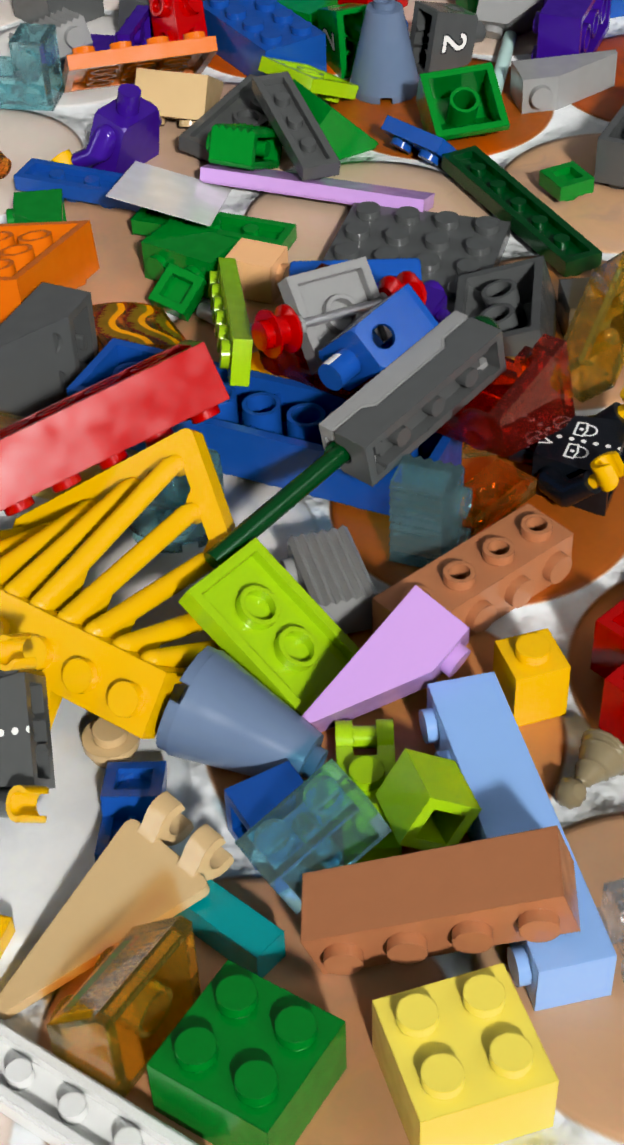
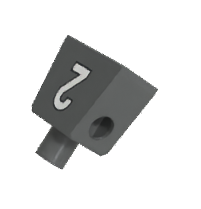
(443, 36)

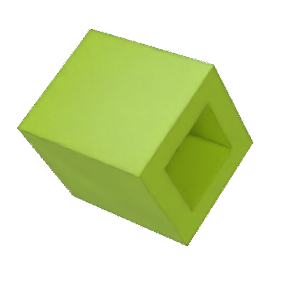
(427, 801)

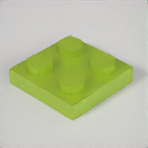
(314, 79)

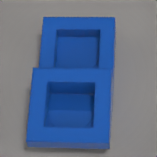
(127, 794)

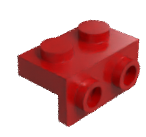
(177, 18)

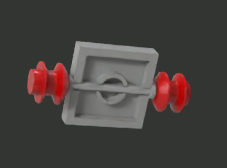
(322, 306)

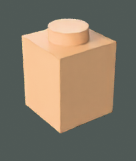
(260, 268)

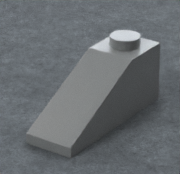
(560, 80)

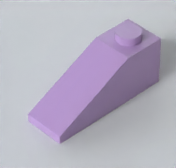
(396, 661)

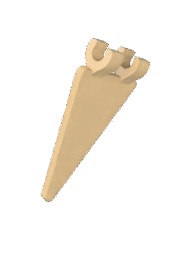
(126, 887)

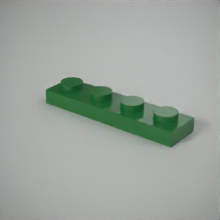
(226, 224)

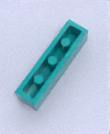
(236, 931)

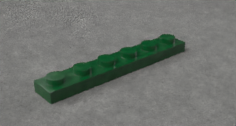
(529, 216)

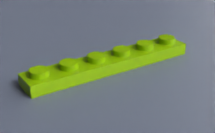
(230, 322)

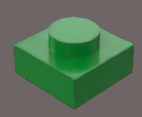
(566, 181)
(178, 292)

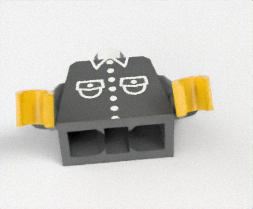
(24, 734)

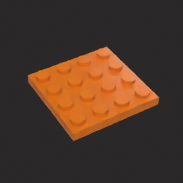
(118, 65)

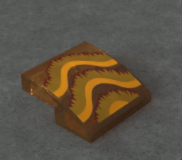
(136, 324)

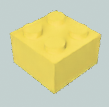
(464, 1061)

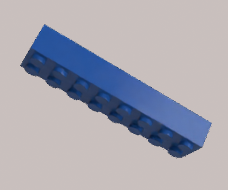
(270, 429)

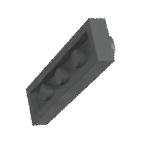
(295, 126)

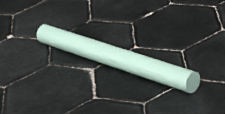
(504, 57)

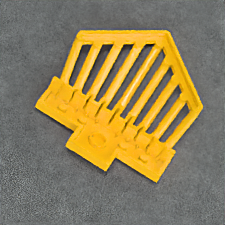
(76, 641)

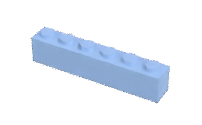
(478, 731)

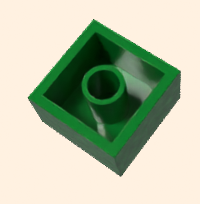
(247, 1062)

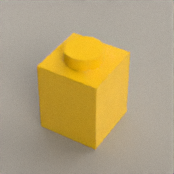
(532, 676)

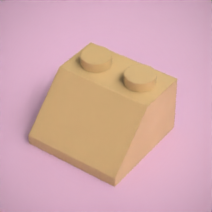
(179, 94)

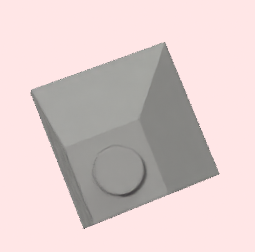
(507, 15)

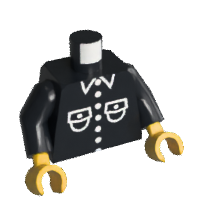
(580, 461)

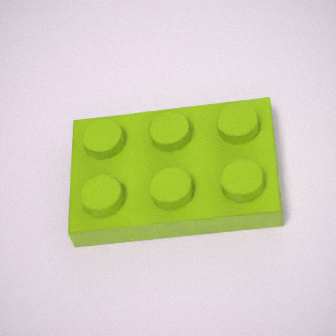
(270, 625)

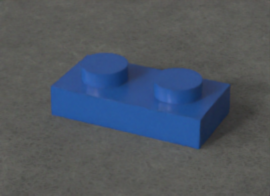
(408, 137)

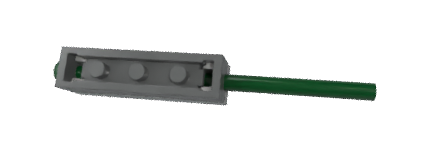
(389, 416)

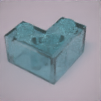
(33, 72)

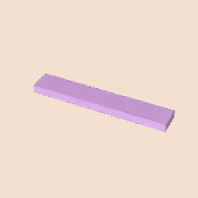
(323, 189)

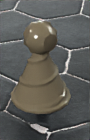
(598, 760)

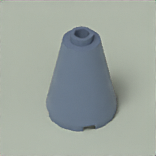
(384, 55)
(236, 722)

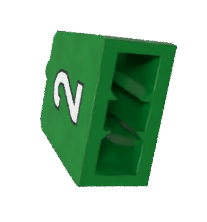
(342, 29)

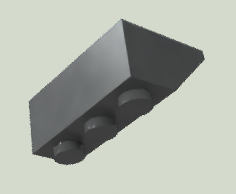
(515, 297)

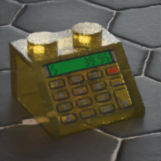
(128, 1003)

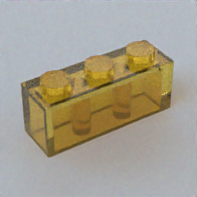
(597, 332)

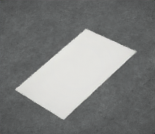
(170, 193)

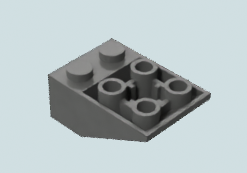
(45, 348)

